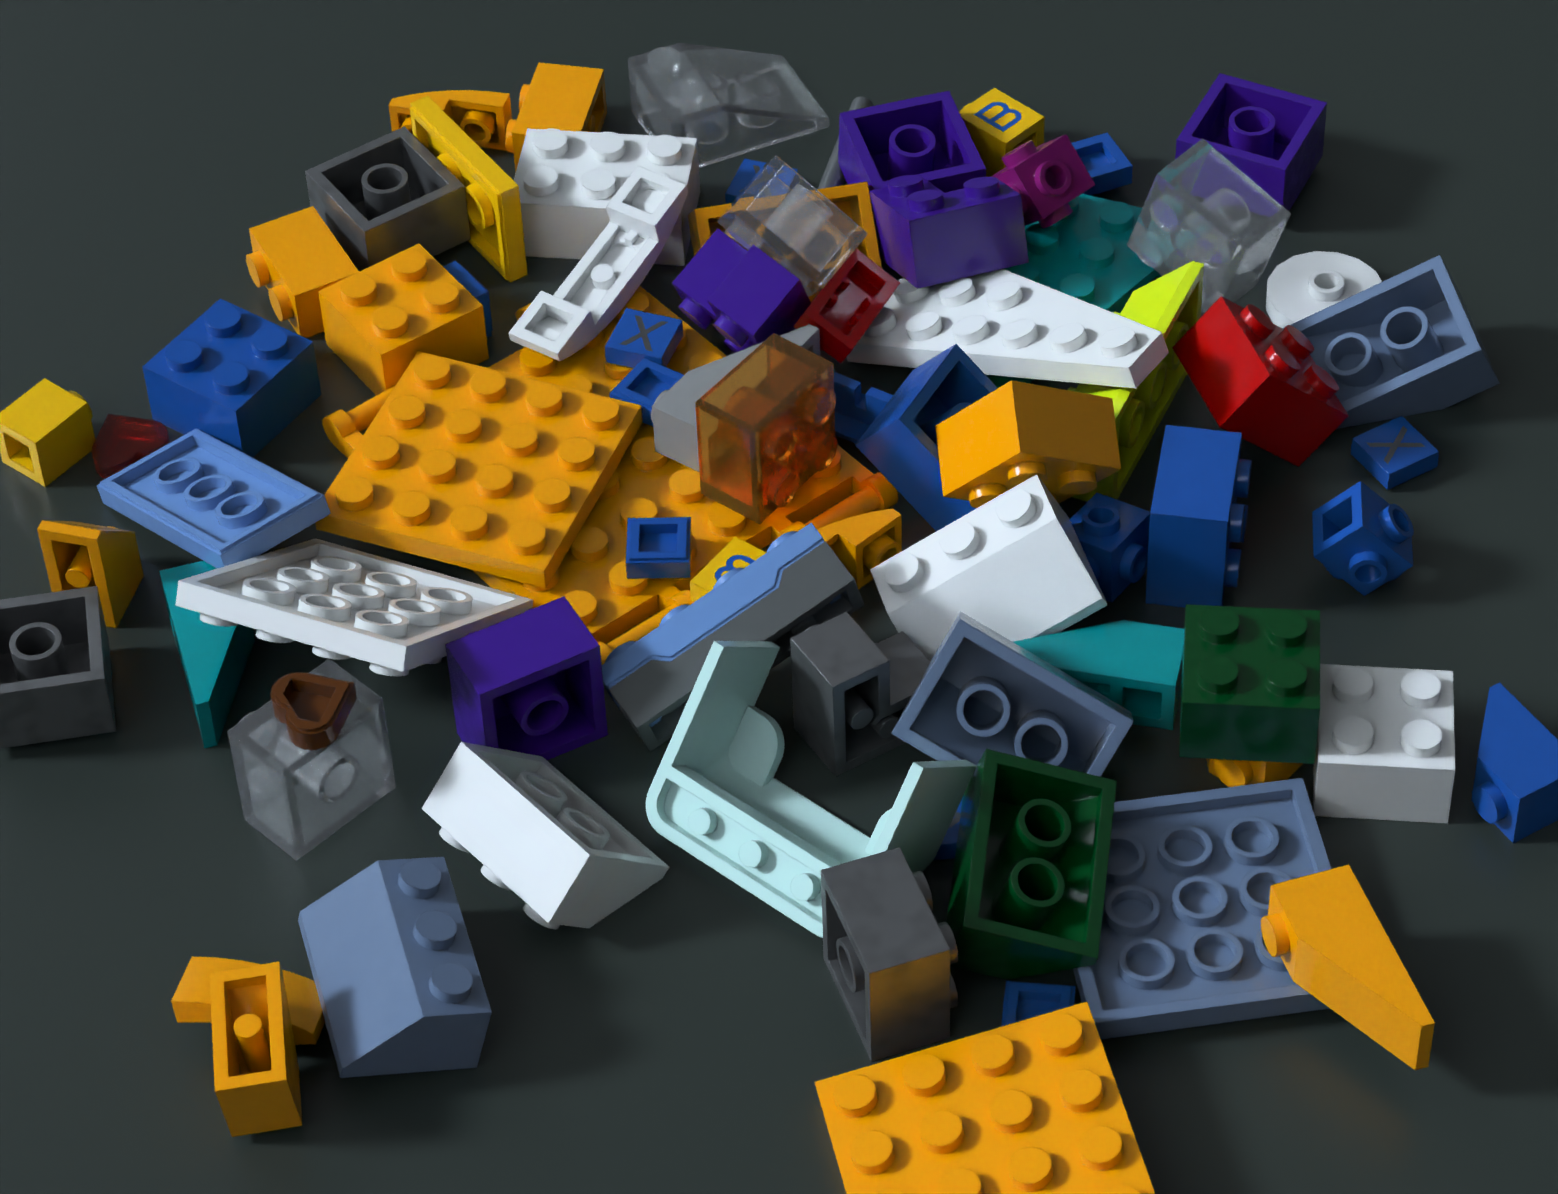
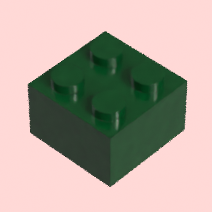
(1250, 684)

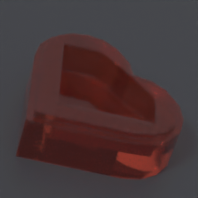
(126, 441)

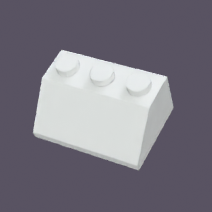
(1001, 564)
(539, 836)

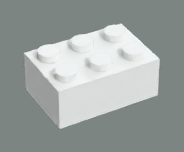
(575, 174)

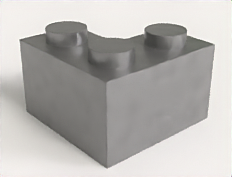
(851, 690)

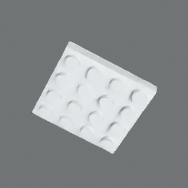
(348, 604)

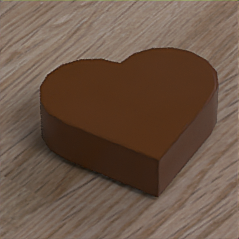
(312, 707)

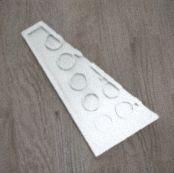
(1011, 331)

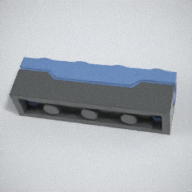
(769, 600)

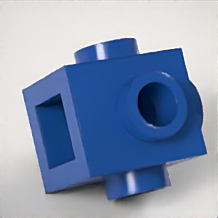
(1362, 538)
(1114, 542)

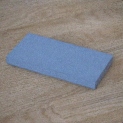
(212, 499)

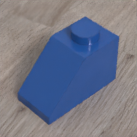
(1515, 768)

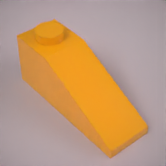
(1347, 961)

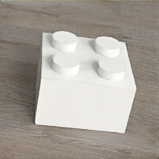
(1384, 744)

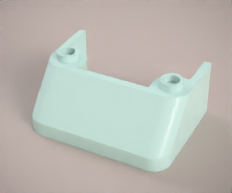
(729, 811)

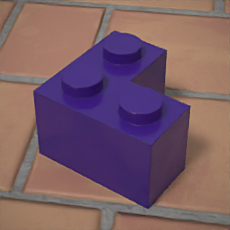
(950, 234)
(739, 292)

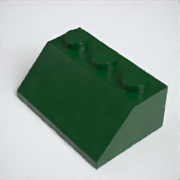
(1030, 867)

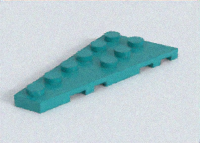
(1086, 257)

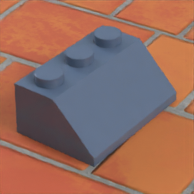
(1007, 700)
(396, 971)

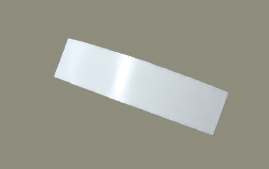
(610, 270)

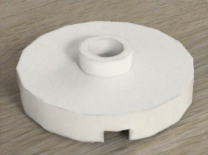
(1313, 283)

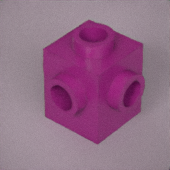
(1046, 179)

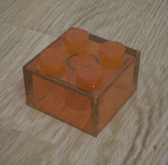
(766, 428)

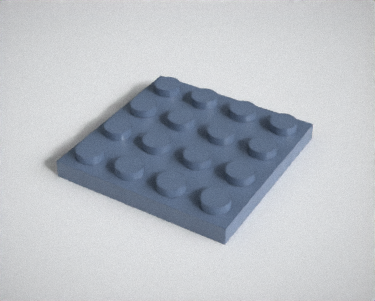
(1189, 904)

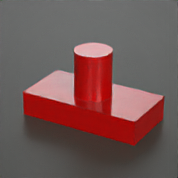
(848, 304)

